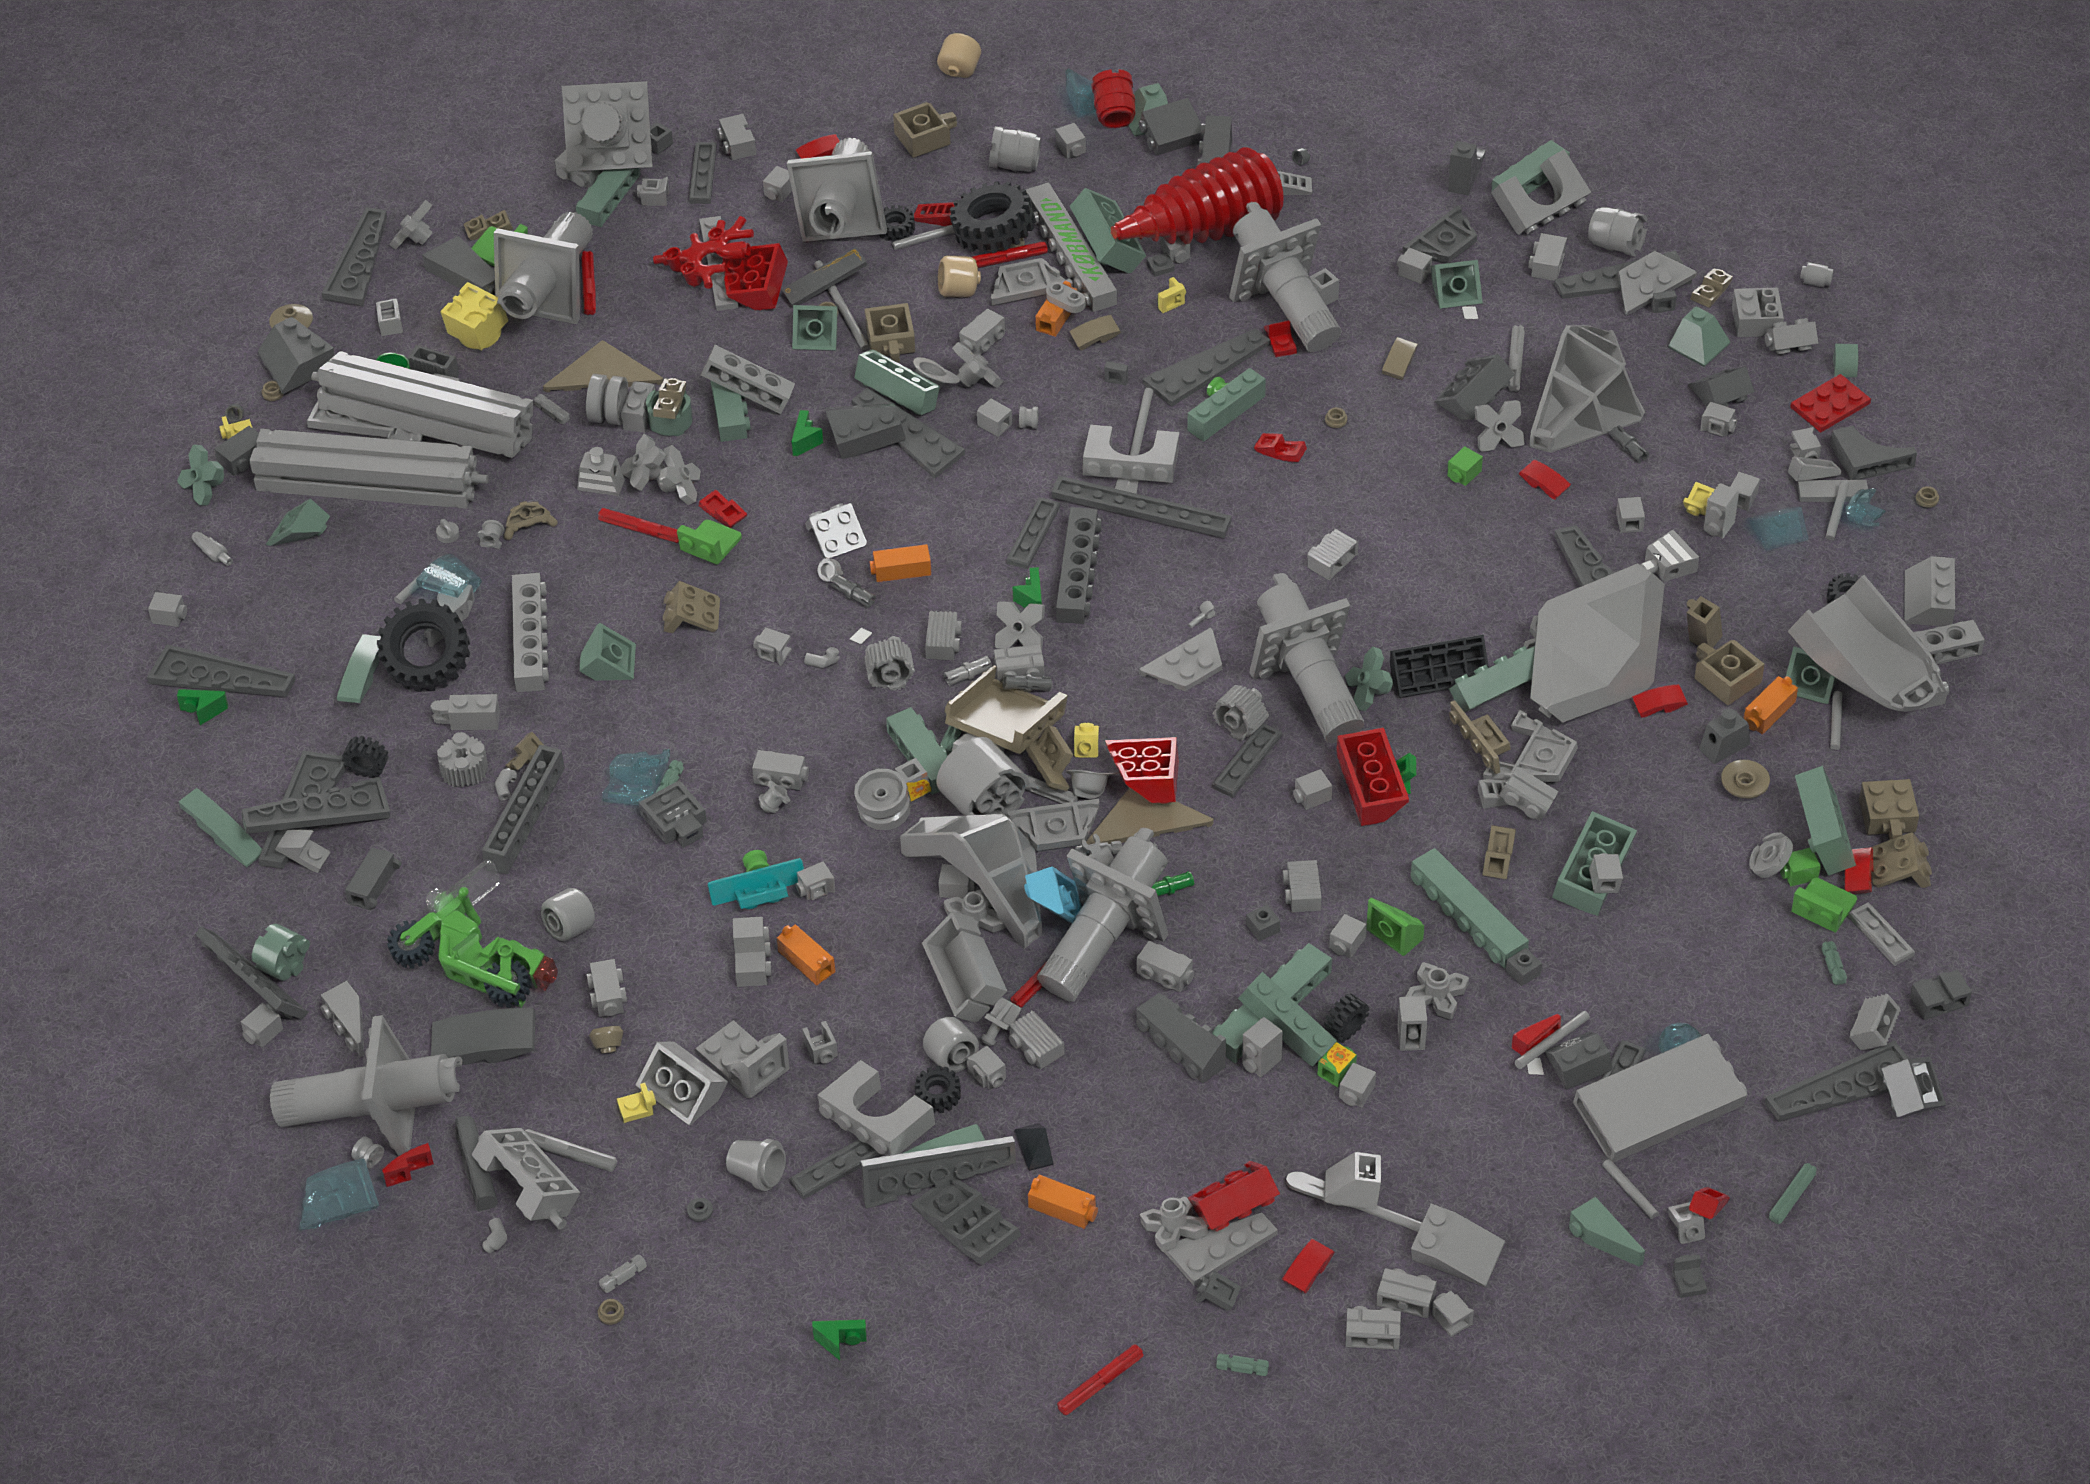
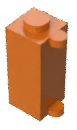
(1051, 317)
(901, 563)
(1771, 704)
(805, 954)
(1062, 1201)

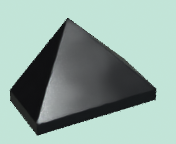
(1034, 1146)

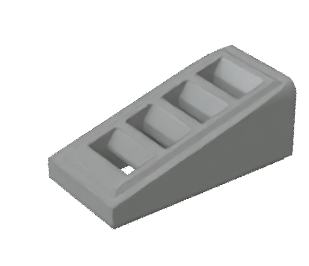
(1287, 181)
(391, 321)
(1809, 468)
(1491, 799)

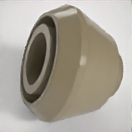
(607, 1038)

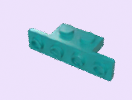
(756, 886)

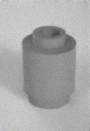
(1816, 275)

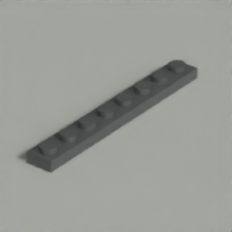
(1141, 506)

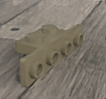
(1483, 735)
(1051, 757)

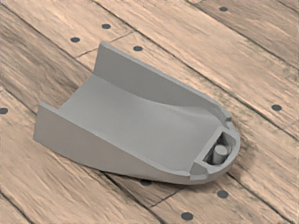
(1869, 648)

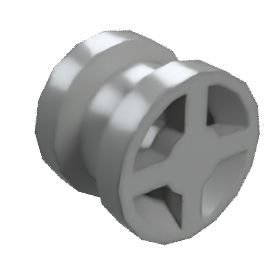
(1028, 417)
(370, 1152)

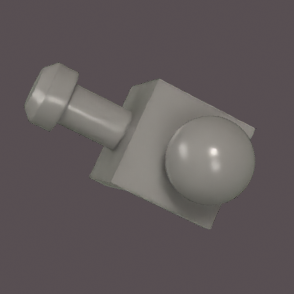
(1001, 1016)

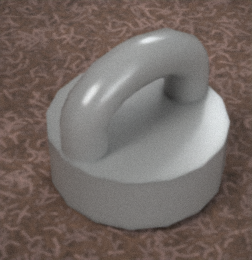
(447, 531)
(828, 569)

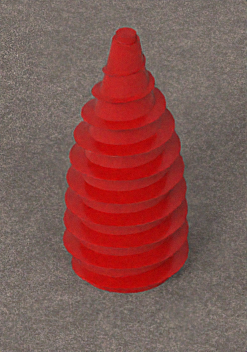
(1206, 200)

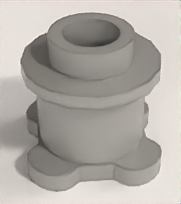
(490, 534)
(773, 798)

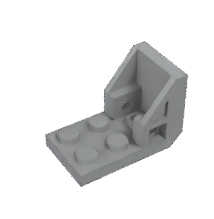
(744, 1060)

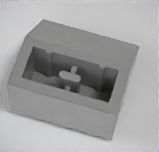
(1756, 310)
(1354, 1181)

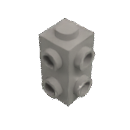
(983, 332)
(1785, 336)
(780, 768)
(1165, 966)
(608, 994)

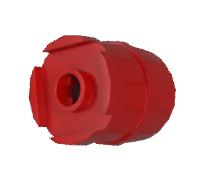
(1114, 98)

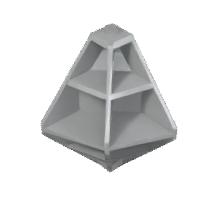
(1584, 391)
(1597, 644)
(989, 853)

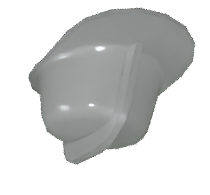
(934, 372)
(1088, 784)

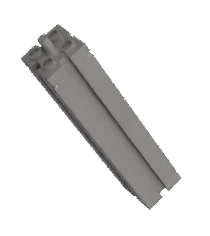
(425, 404)
(365, 468)

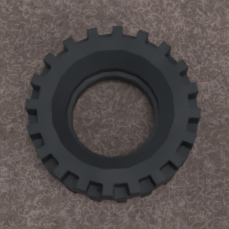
(998, 231)
(408, 622)

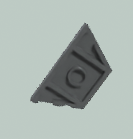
(1445, 237)

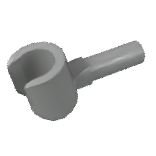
(1207, 612)

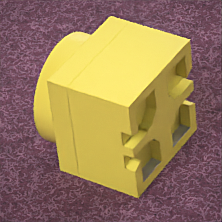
(474, 317)

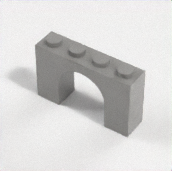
(1525, 213)
(1153, 465)
(886, 1133)

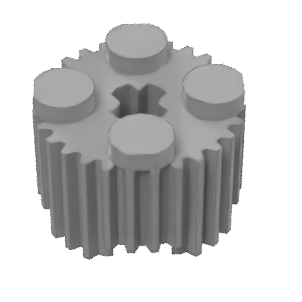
(889, 664)
(1240, 711)
(462, 760)

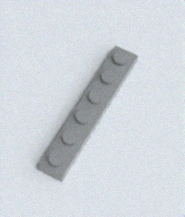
(721, 299)

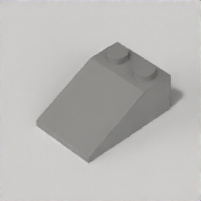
(1456, 1246)

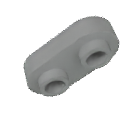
(1065, 297)

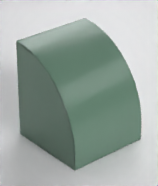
(1845, 360)

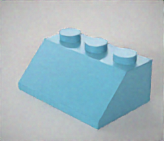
(1054, 892)

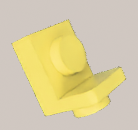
(1171, 297)
(229, 430)
(637, 1105)

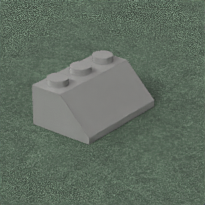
(1930, 592)
(681, 1081)

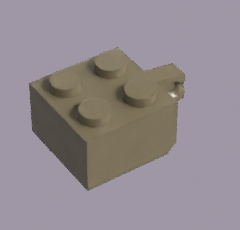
(923, 128)
(890, 330)
(1728, 670)
(1888, 807)

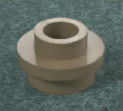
(267, 391)
(1336, 418)
(1927, 497)
(611, 1305)

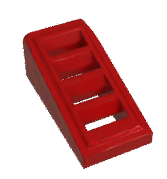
(941, 219)
(1534, 1034)
(1708, 1202)

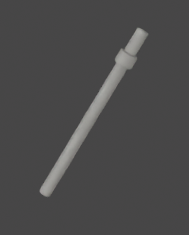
(846, 314)

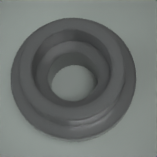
(700, 1215)

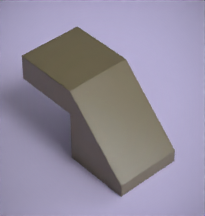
(1499, 852)

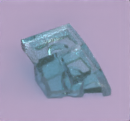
(448, 576)
(638, 774)
(337, 1194)

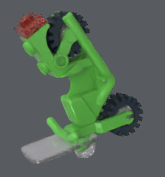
(492, 970)

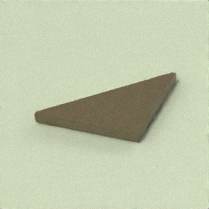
(601, 360)
(1137, 812)

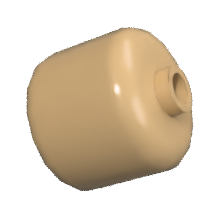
(959, 55)
(958, 276)

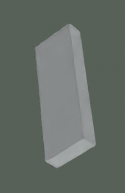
(1827, 490)
(1881, 934)

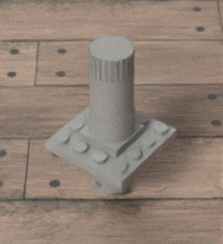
(607, 126)
(837, 193)
(1281, 265)
(541, 272)
(1305, 645)
(1111, 901)
(384, 1088)

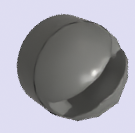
(1303, 153)
(230, 412)

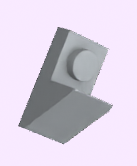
(299, 847)

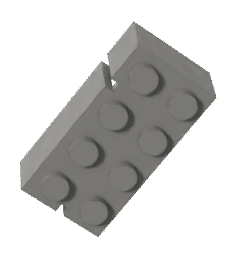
(964, 967)

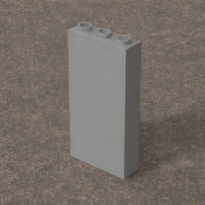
(1660, 1098)

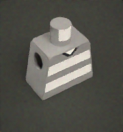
(600, 473)
(1670, 557)

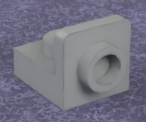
(1689, 1224)

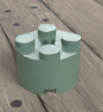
(669, 426)
(280, 952)

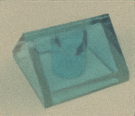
(1080, 94)
(1779, 527)

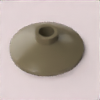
(297, 311)
(1747, 771)

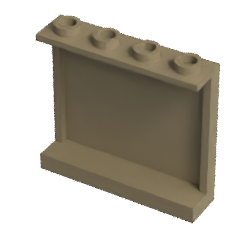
(1003, 715)

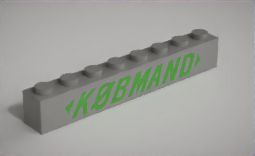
(1071, 248)

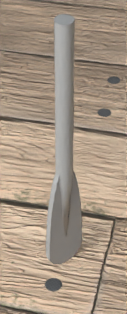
(1131, 485)
(1316, 1188)

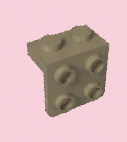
(692, 606)
(1901, 859)

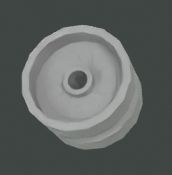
(606, 398)
(882, 799)

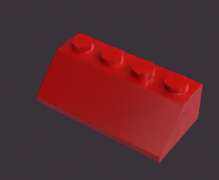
(1371, 775)

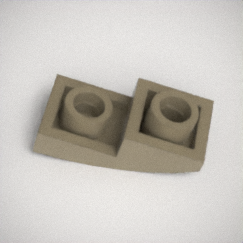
(477, 226)
(1712, 287)
(1095, 330)
(1399, 358)
(670, 398)

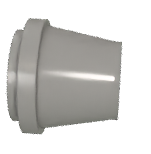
(757, 1162)

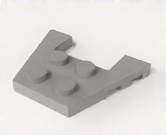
(1544, 755)

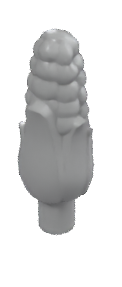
(212, 548)

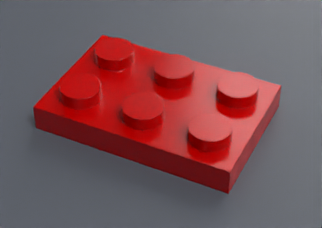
(1830, 403)

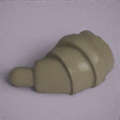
(526, 515)

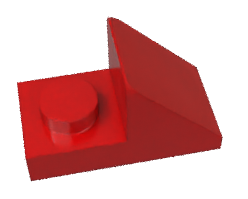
(1281, 338)

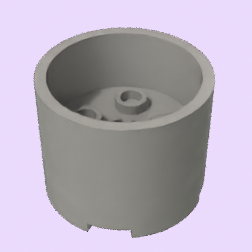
(981, 779)

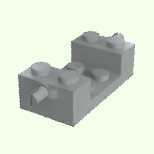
(546, 1189)

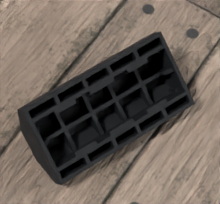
(1436, 664)

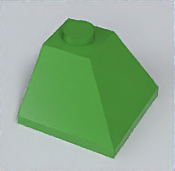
(1394, 926)

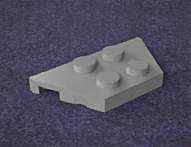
(1649, 276)
(1024, 280)
(1187, 663)
(1056, 824)

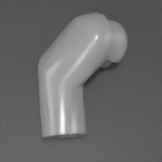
(822, 661)
(502, 781)
(496, 1238)

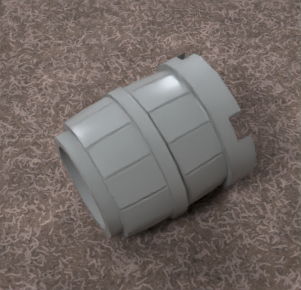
(1014, 150)
(1617, 230)

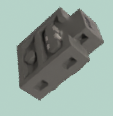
(674, 814)

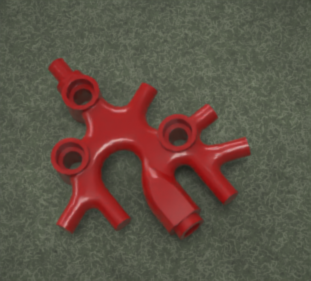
(690, 260)

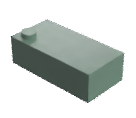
(1096, 217)
(1825, 821)
(1597, 837)

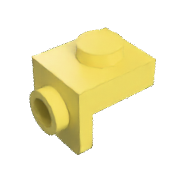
(1697, 499)
(1086, 740)

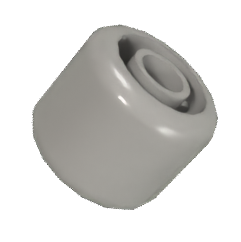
(567, 914)
(950, 1043)

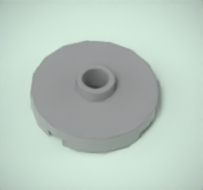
(1771, 855)

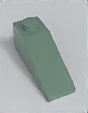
(1601, 1230)

